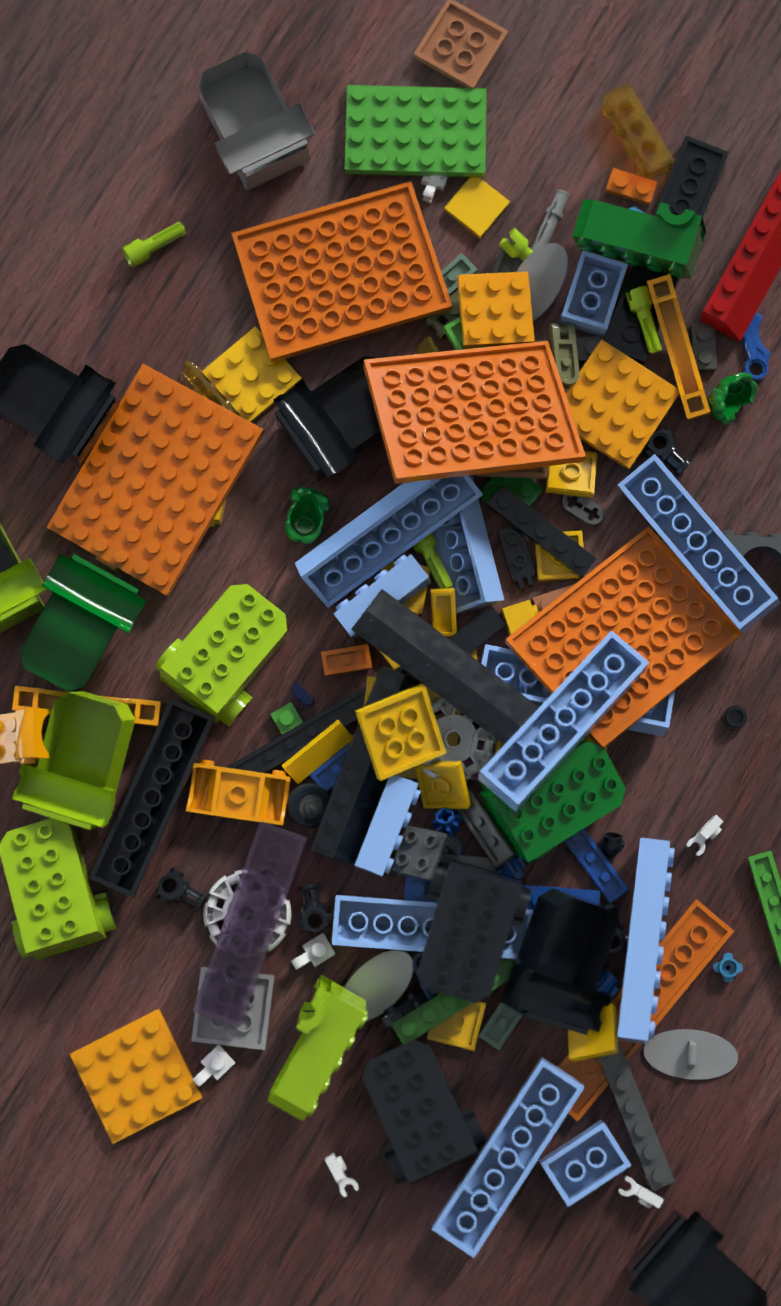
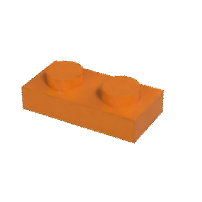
(631, 186)
(346, 660)

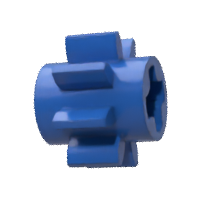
(447, 821)
(513, 868)
(607, 984)

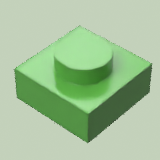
(286, 718)

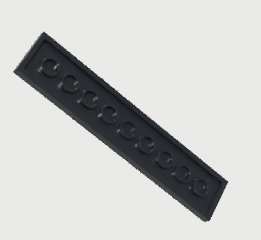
(688, 188)

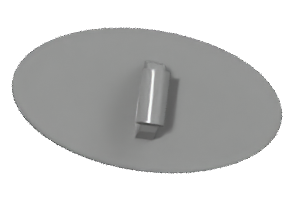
(546, 275)
(382, 980)
(690, 1054)

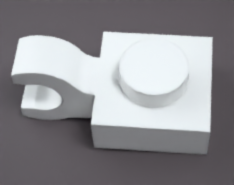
(432, 183)
(709, 830)
(315, 951)
(215, 1064)
(337, 1167)
(646, 1198)

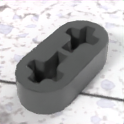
(581, 515)

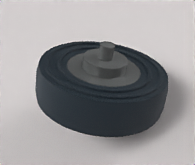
(307, 804)

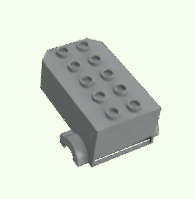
(252, 120)

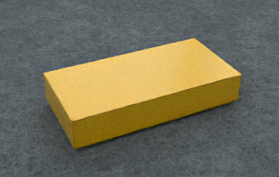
(444, 611)

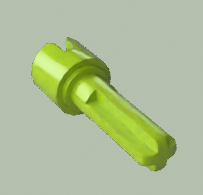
(518, 247)
(139, 250)
(640, 303)
(427, 549)

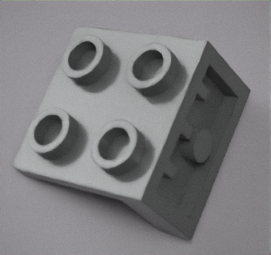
(422, 851)

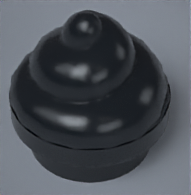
(612, 843)

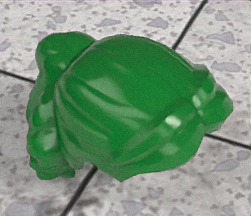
(731, 395)
(306, 515)

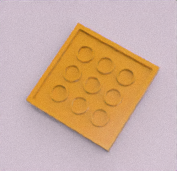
(618, 403)
(136, 1076)

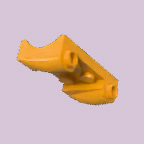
(22, 736)
(238, 793)

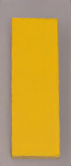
(317, 751)

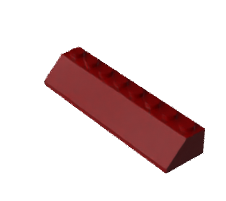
(749, 271)

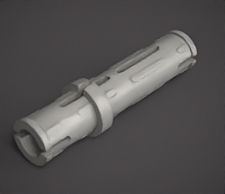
(553, 216)

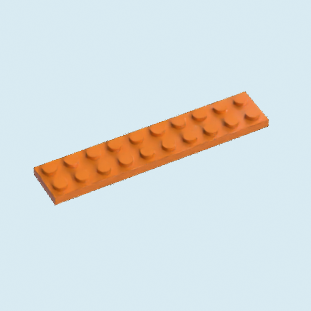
(685, 954)

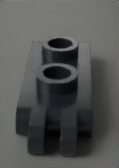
(517, 556)

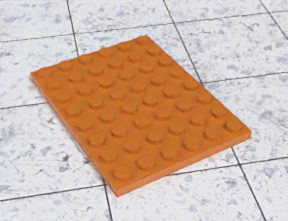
(341, 271)
(472, 411)
(155, 479)
(651, 606)

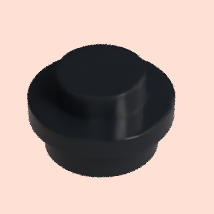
(734, 717)

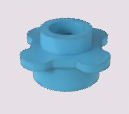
(735, 967)

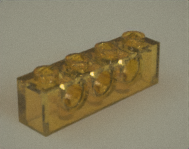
(625, 99)

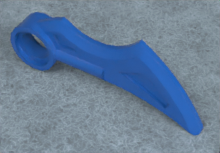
(754, 350)

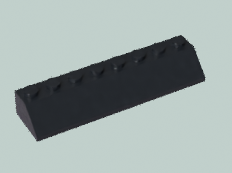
(444, 667)
(356, 786)
(152, 798)

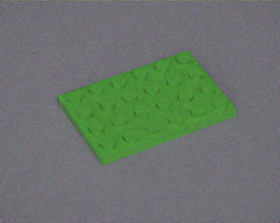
(415, 131)

